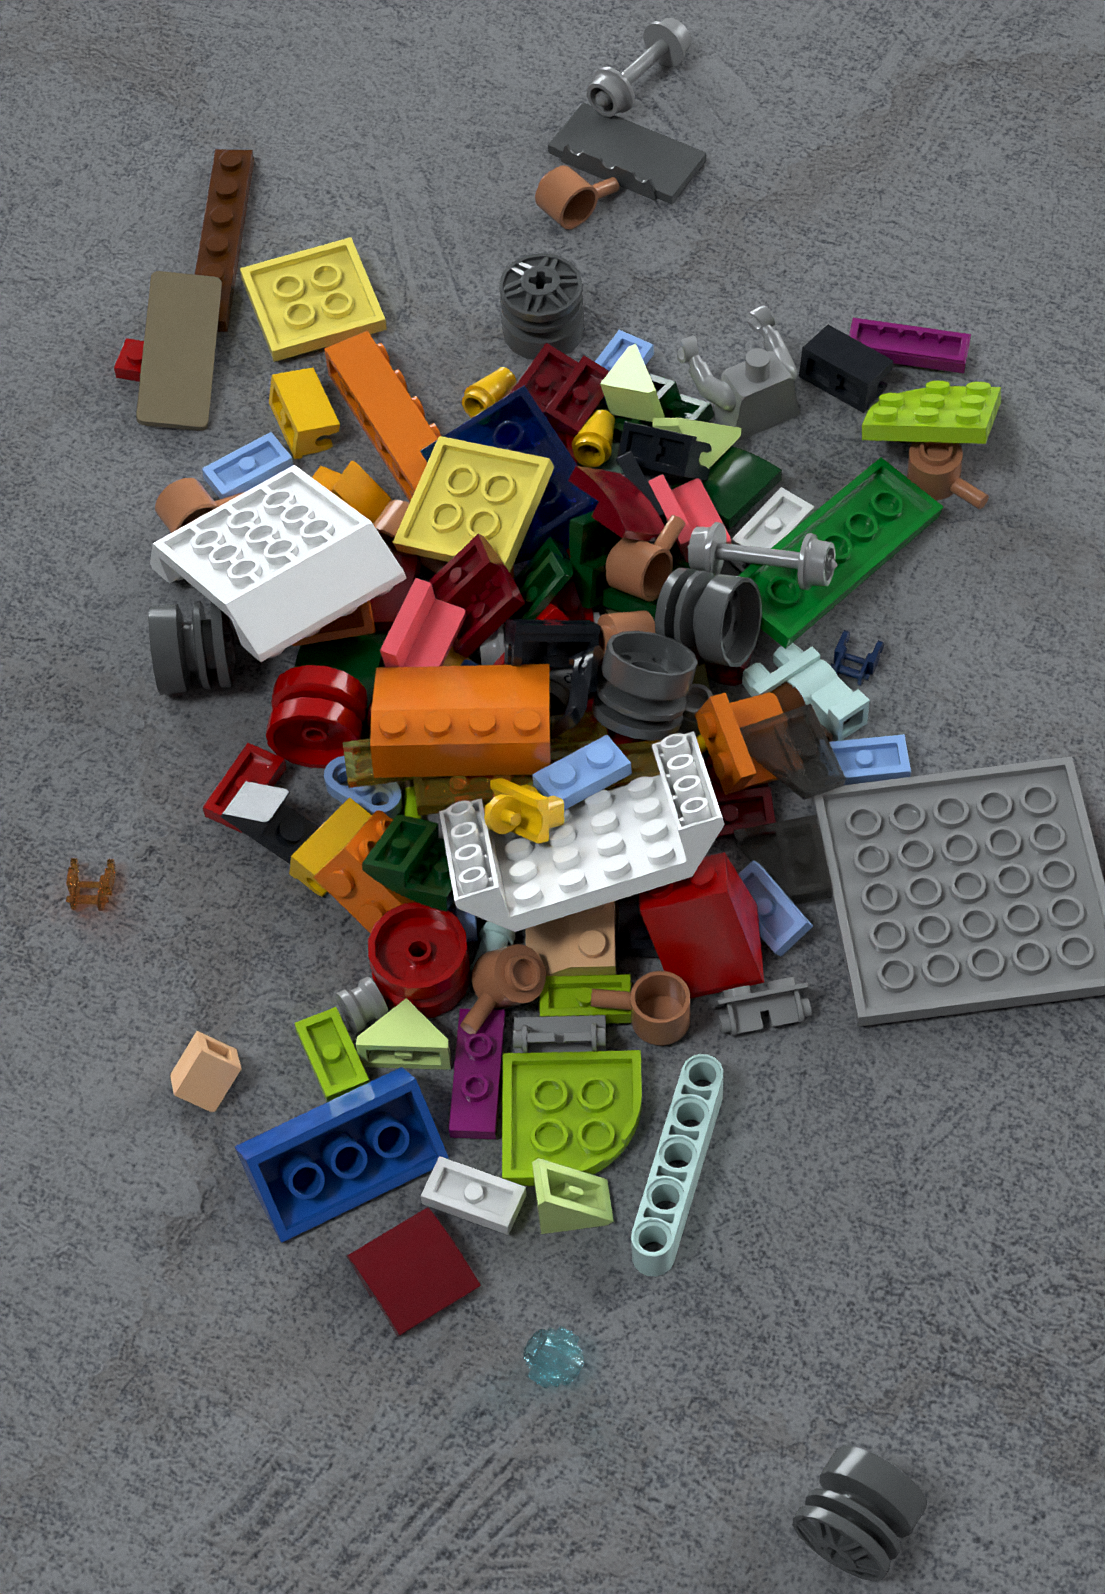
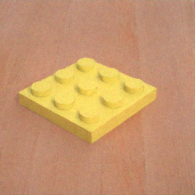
(312, 299)
(472, 492)

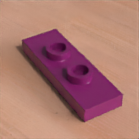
(914, 344)
(477, 1078)

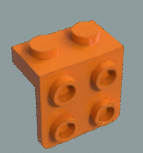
(720, 727)
(353, 887)

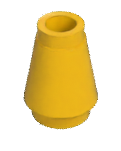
(488, 391)
(594, 441)

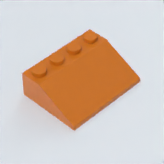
(460, 720)

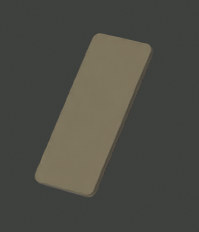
(179, 351)

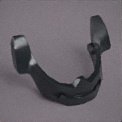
(584, 681)

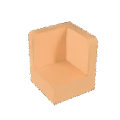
(205, 1072)

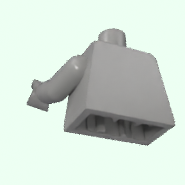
(752, 392)

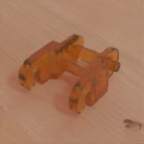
(104, 886)

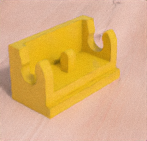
(302, 411)
(326, 843)

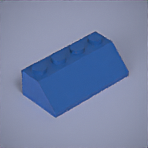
(342, 1153)

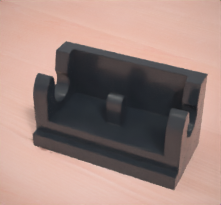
(844, 368)
(664, 450)
(548, 641)

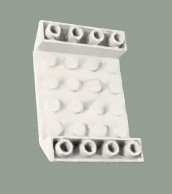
(280, 561)
(602, 853)

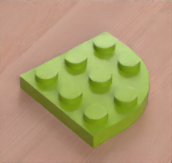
(934, 414)
(568, 1109)

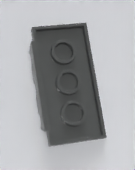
(629, 152)

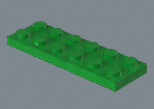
(867, 525)

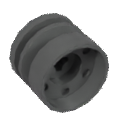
(541, 304)
(710, 615)
(190, 647)
(644, 685)
(860, 1513)

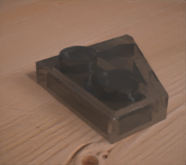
(795, 751)
(791, 855)

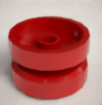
(315, 714)
(420, 957)

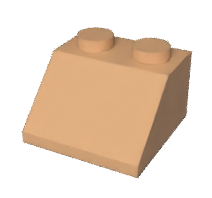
(577, 943)

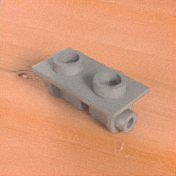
(780, 1001)
(559, 1034)

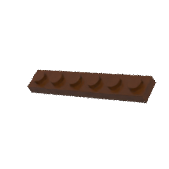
(225, 223)

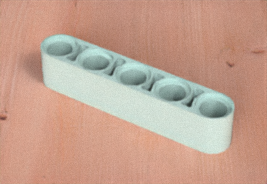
(672, 1183)

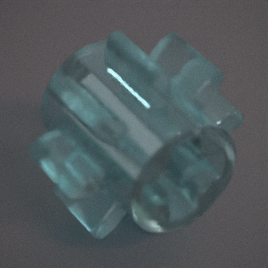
(553, 1357)

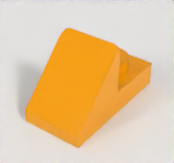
(355, 489)

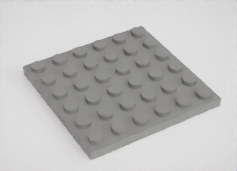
(965, 890)

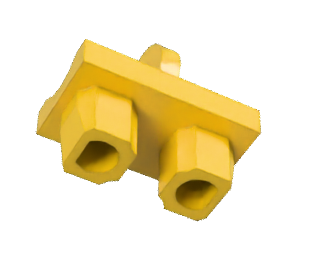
(522, 811)

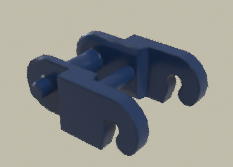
(869, 663)

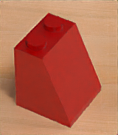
(706, 928)

